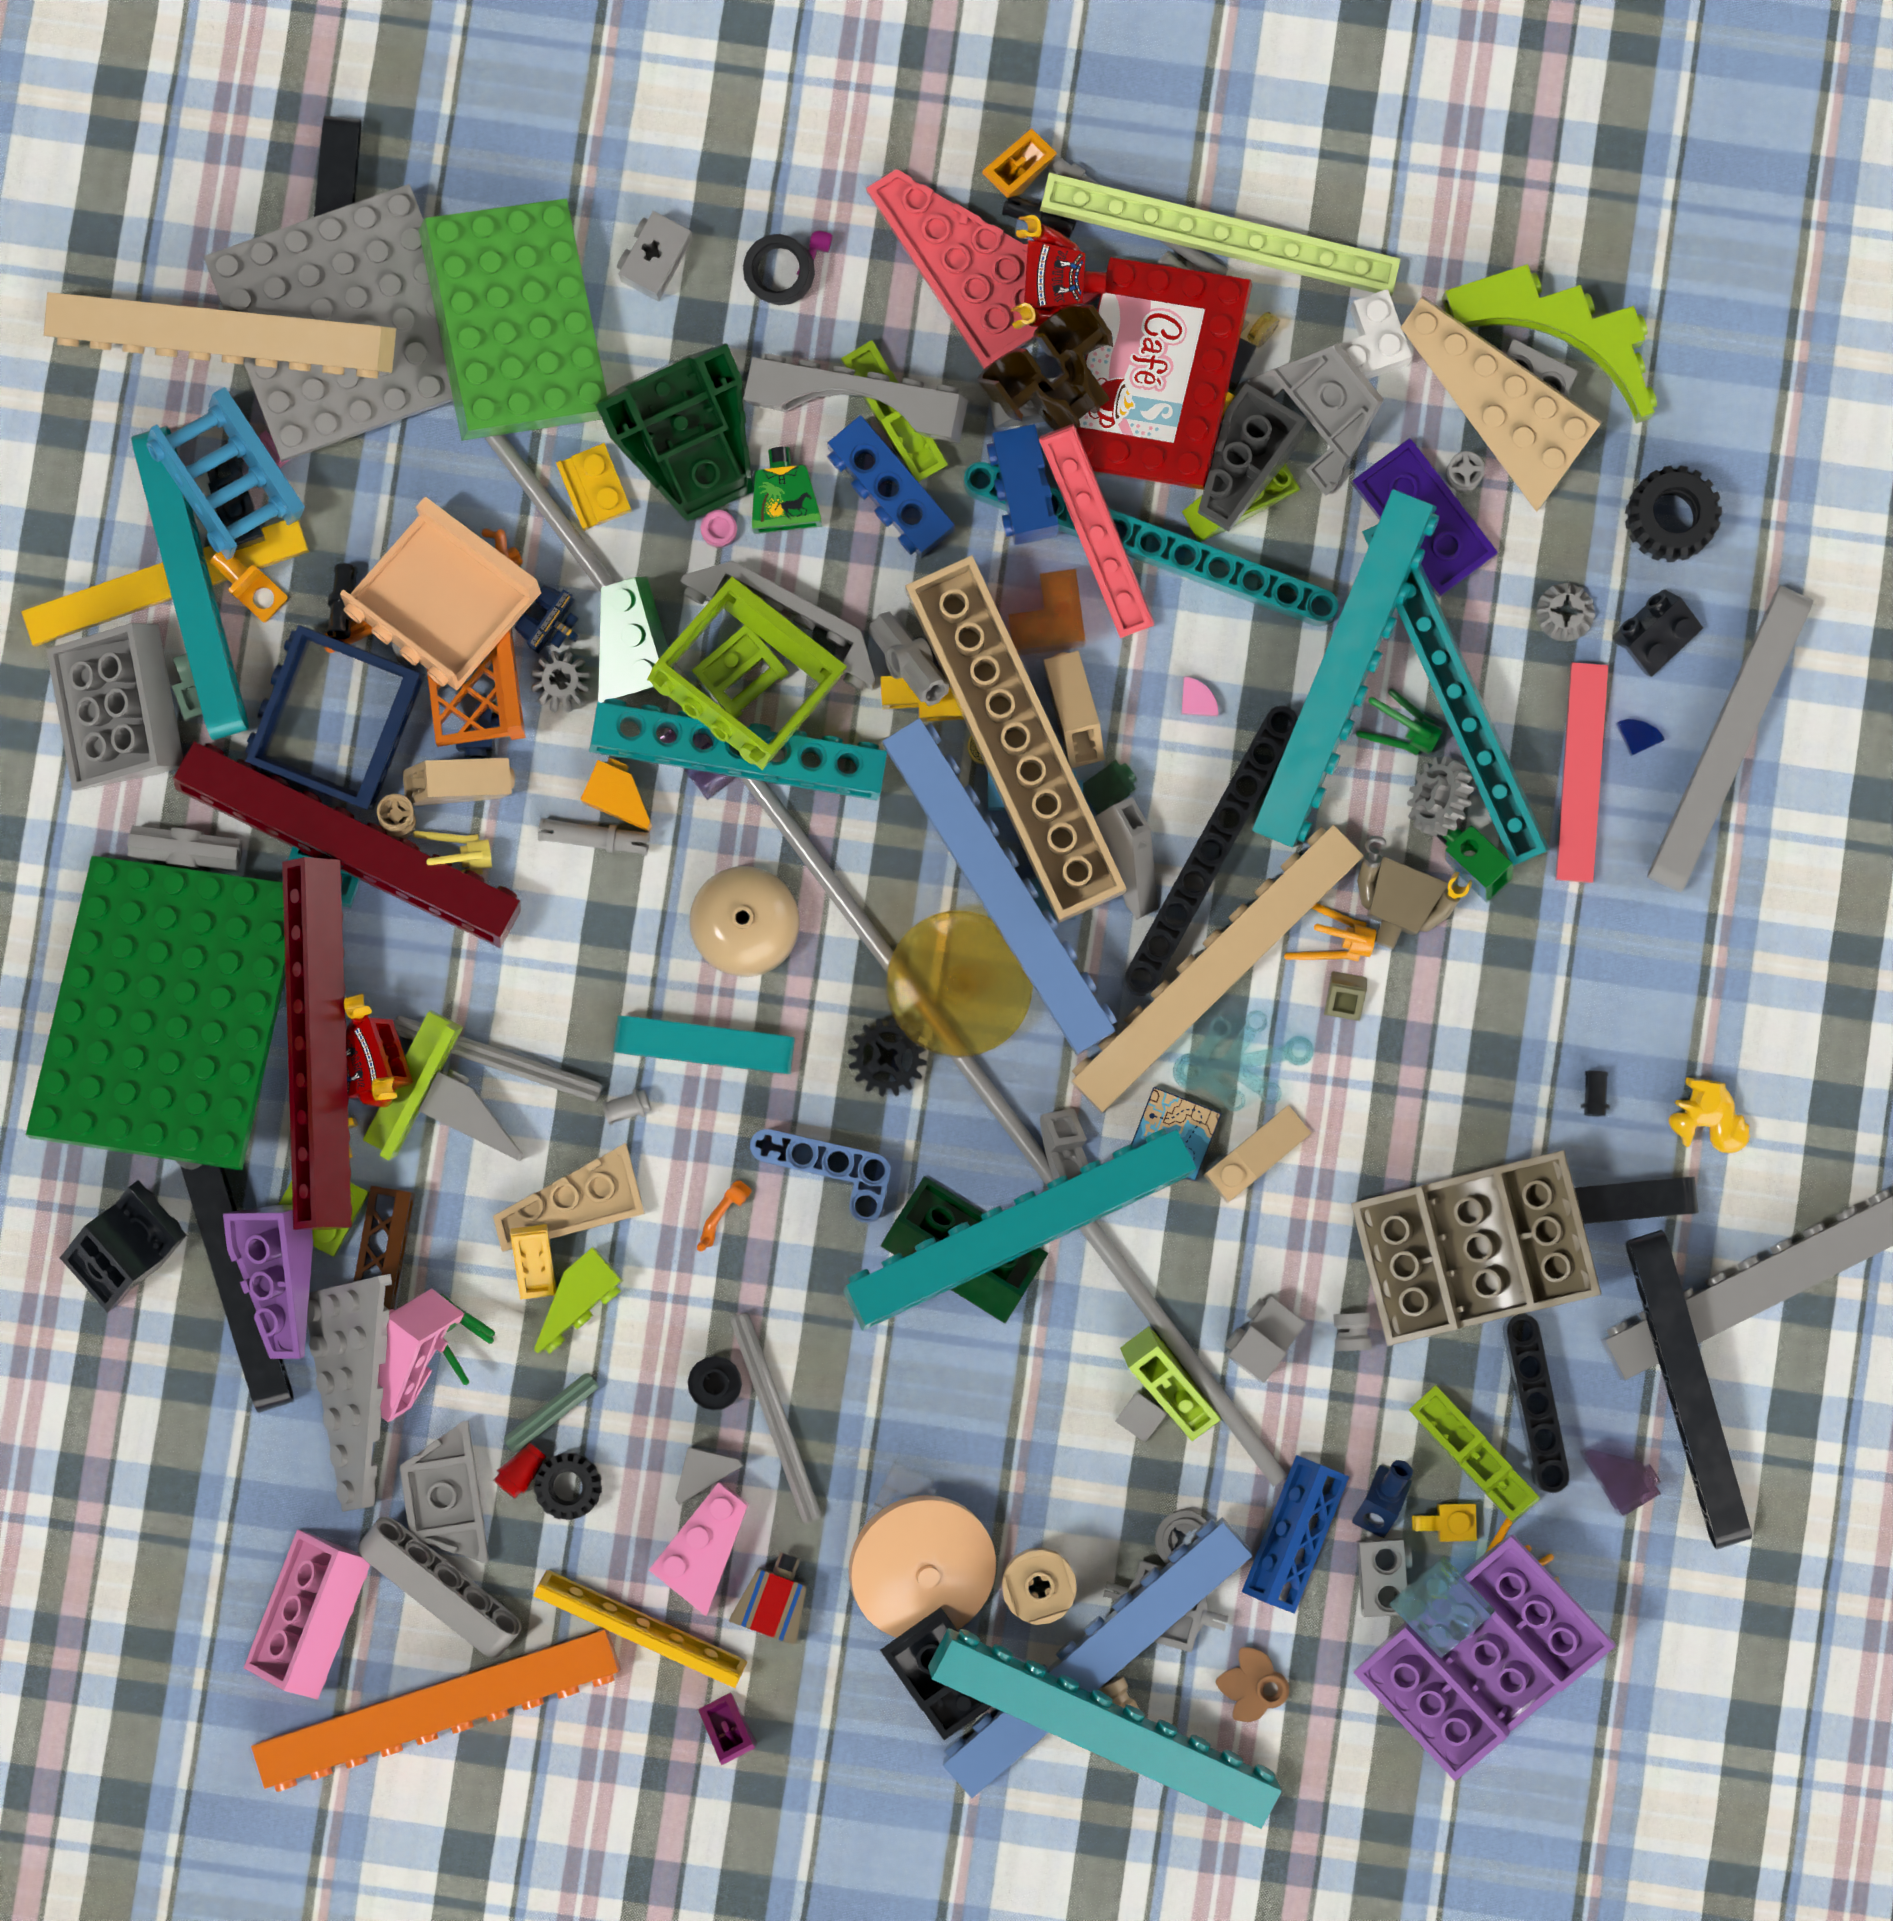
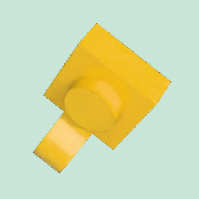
(1452, 1522)

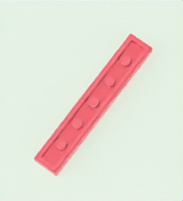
(1096, 530)
(1581, 772)

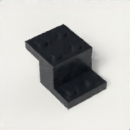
(123, 1246)

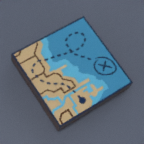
(1170, 1112)

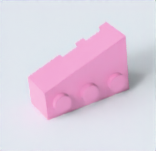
(412, 1340)
(701, 1549)

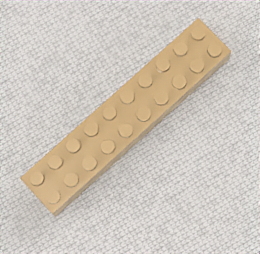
(1015, 739)

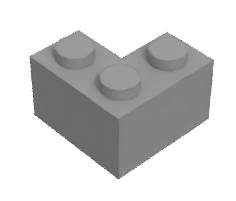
(1264, 1339)

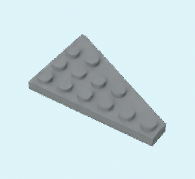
(348, 1346)

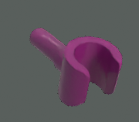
(819, 241)

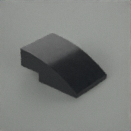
(910, 1659)

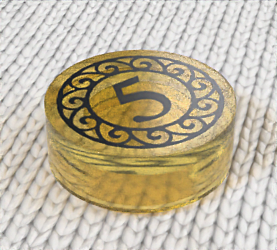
(1263, 329)

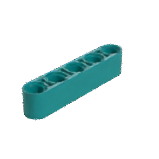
(704, 1044)

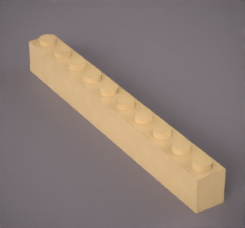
(221, 333)
(1217, 968)

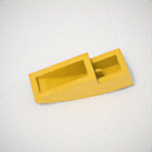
(898, 695)

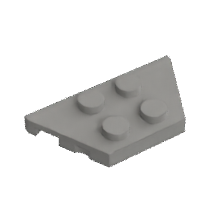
(445, 1495)

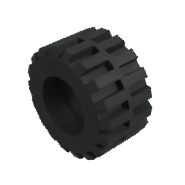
(1694, 492)

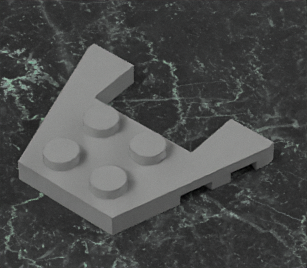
(1334, 400)

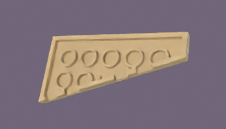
(1514, 411)

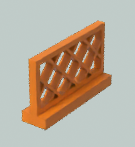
(507, 695)

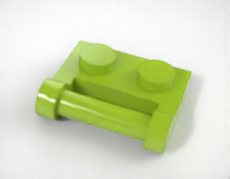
(731, 663)

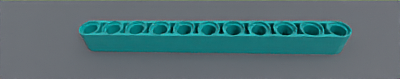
(1196, 571)

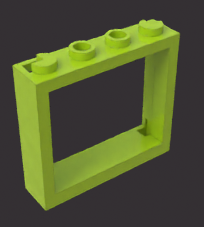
(775, 631)

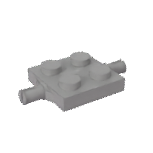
(1184, 1631)

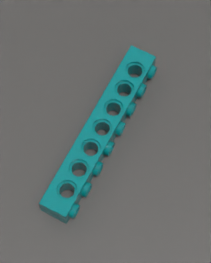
(718, 759)

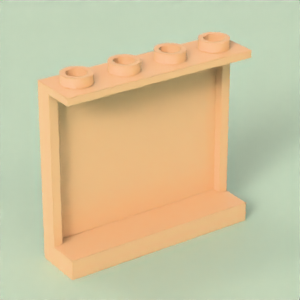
(442, 596)

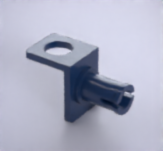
(1385, 1497)

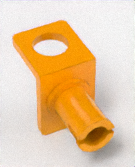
(245, 584)

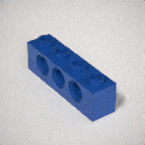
(861, 439)

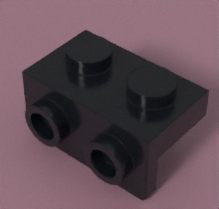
(1658, 631)

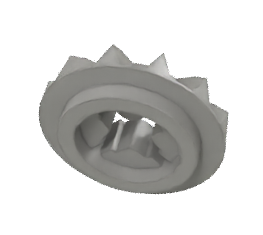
(1553, 623)
(1165, 1536)

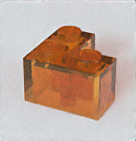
(1058, 624)

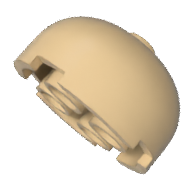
(750, 947)

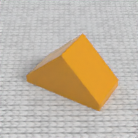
(1020, 164)

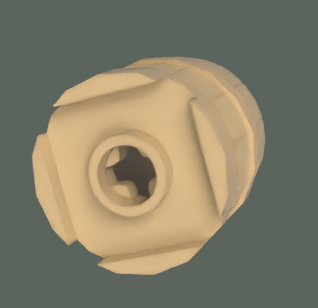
(1049, 1567)

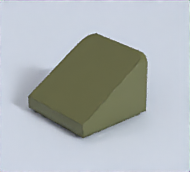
(1346, 996)

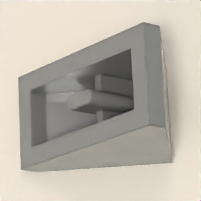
(702, 1470)

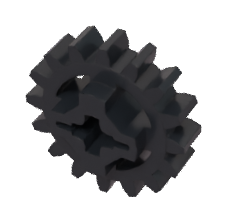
(873, 1067)

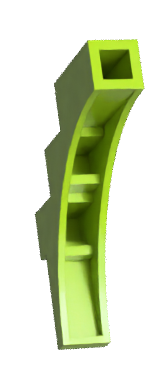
(1608, 340)

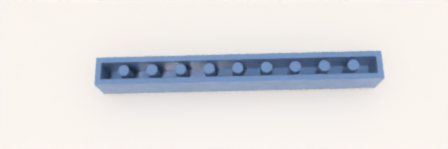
(998, 885)
(1106, 1647)

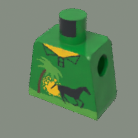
(783, 496)

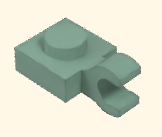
(186, 691)

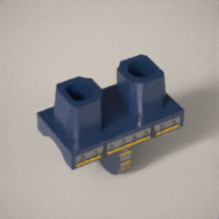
(537, 632)

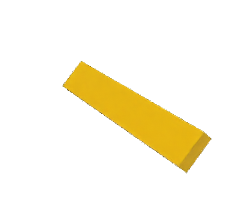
(640, 1628)

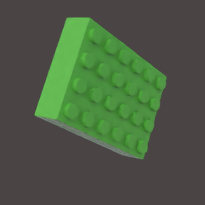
(513, 318)

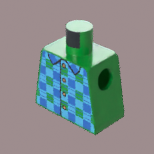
(1486, 869)

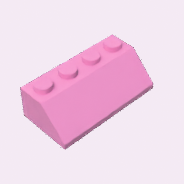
(307, 1615)

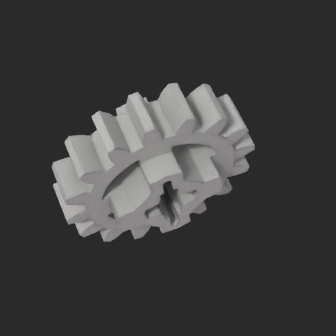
(1440, 796)

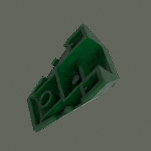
(685, 430)

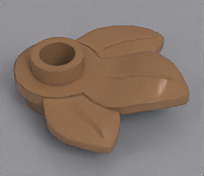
(1247, 1684)

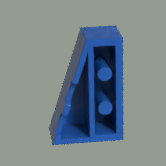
(1023, 485)

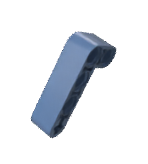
(819, 1166)

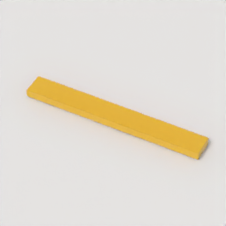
(147, 588)

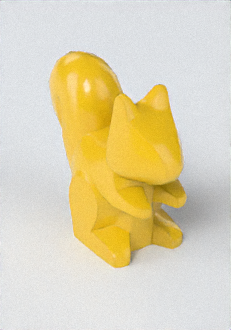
(1713, 1108)

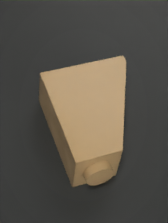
(1074, 709)
(458, 781)

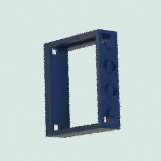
(272, 710)

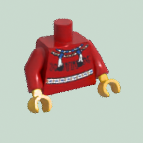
(1053, 274)
(373, 1056)

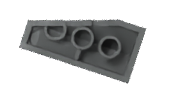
(1249, 453)

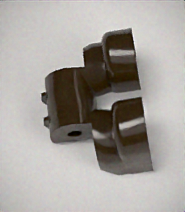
(1068, 338)

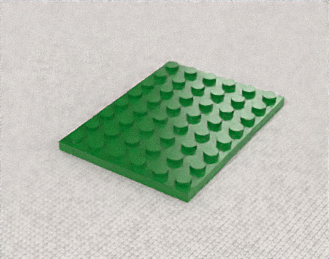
(164, 1014)

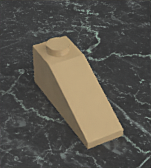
(1257, 1154)

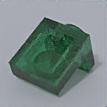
(1109, 786)

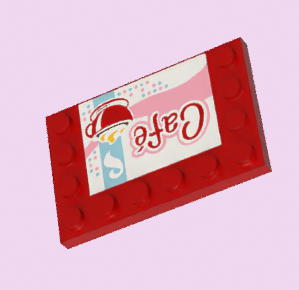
(1165, 371)

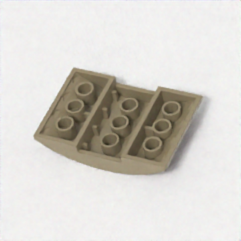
(1476, 1248)

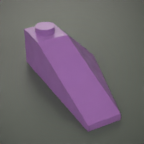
(275, 1274)

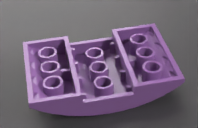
(1495, 1675)

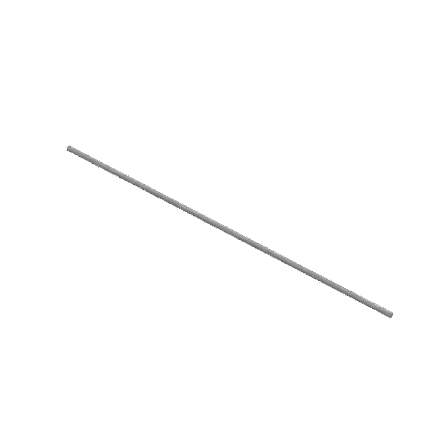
(883, 953)

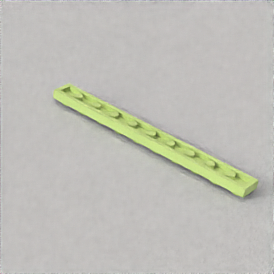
(1219, 234)

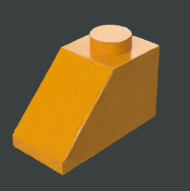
(616, 794)

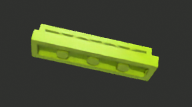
(424, 1061)

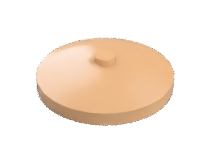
(921, 1558)

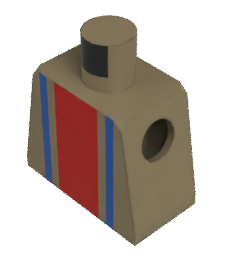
(773, 1601)

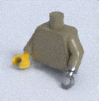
(1403, 896)

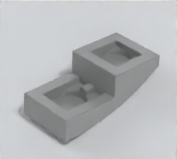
(1063, 1143)

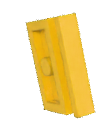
(594, 486)

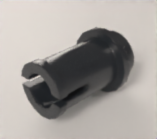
(1595, 1094)

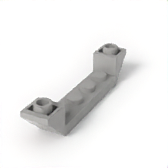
(705, 584)

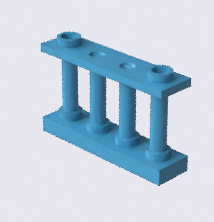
(241, 443)

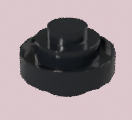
(714, 1383)

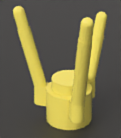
(473, 855)

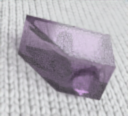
(1623, 1480)

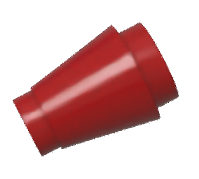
(519, 1471)

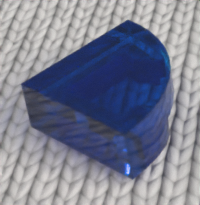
(1638, 735)

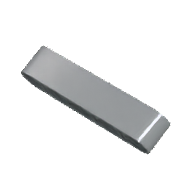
(439, 1587)

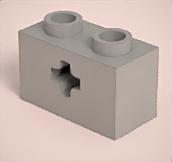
(654, 276)

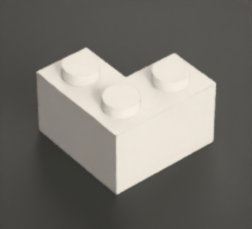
(1380, 340)

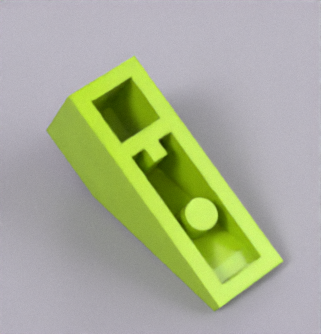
(1169, 1383)

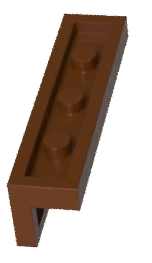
(396, 1241)

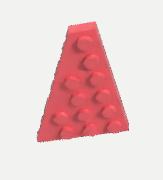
(965, 262)

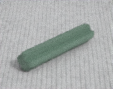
(551, 1412)

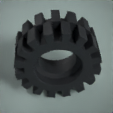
(590, 1486)

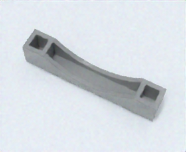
(785, 386)

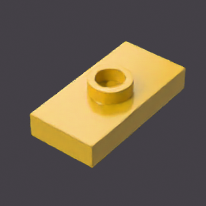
(533, 1261)

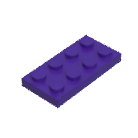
(1457, 542)

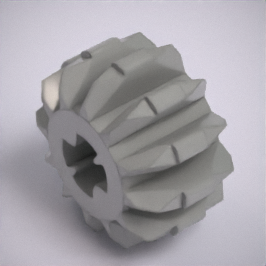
(553, 691)

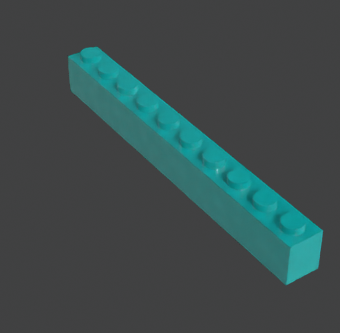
(1345, 668)
(1469, 719)
(1019, 1229)
(1104, 1727)

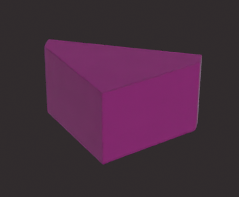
(727, 1728)

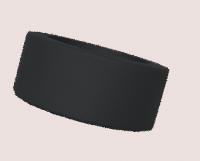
(752, 262)

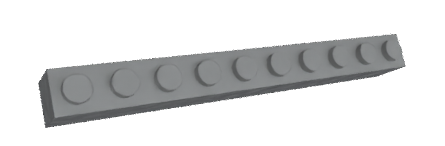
(1764, 1281)

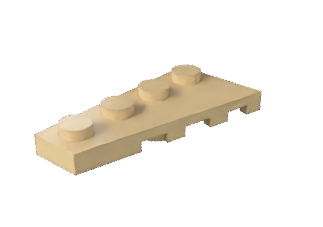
(580, 1201)

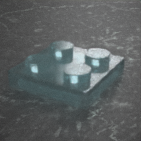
(1442, 1607)

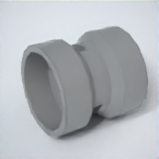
(1352, 1332)

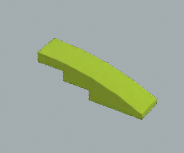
(917, 452)
(1474, 1454)

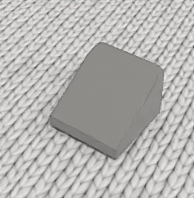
(1140, 1417)

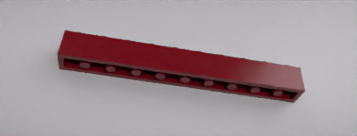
(335, 834)
(316, 1044)

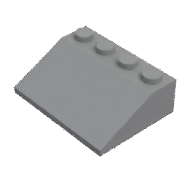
(115, 706)

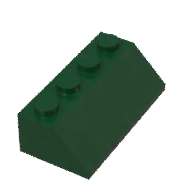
(932, 1214)

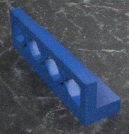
(1290, 1532)

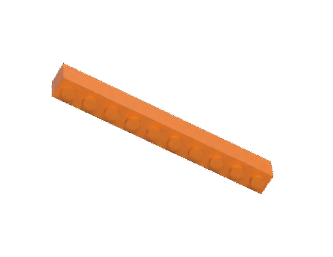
(436, 1708)

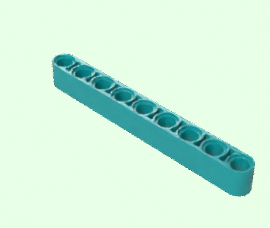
(192, 596)

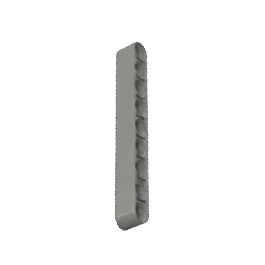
(1730, 738)

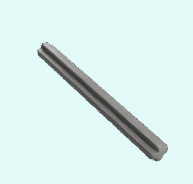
(511, 1063)
(775, 1417)

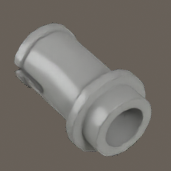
(627, 1106)

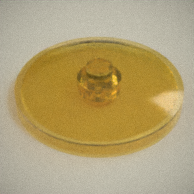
(957, 985)

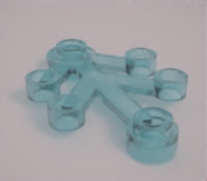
(1236, 1063)

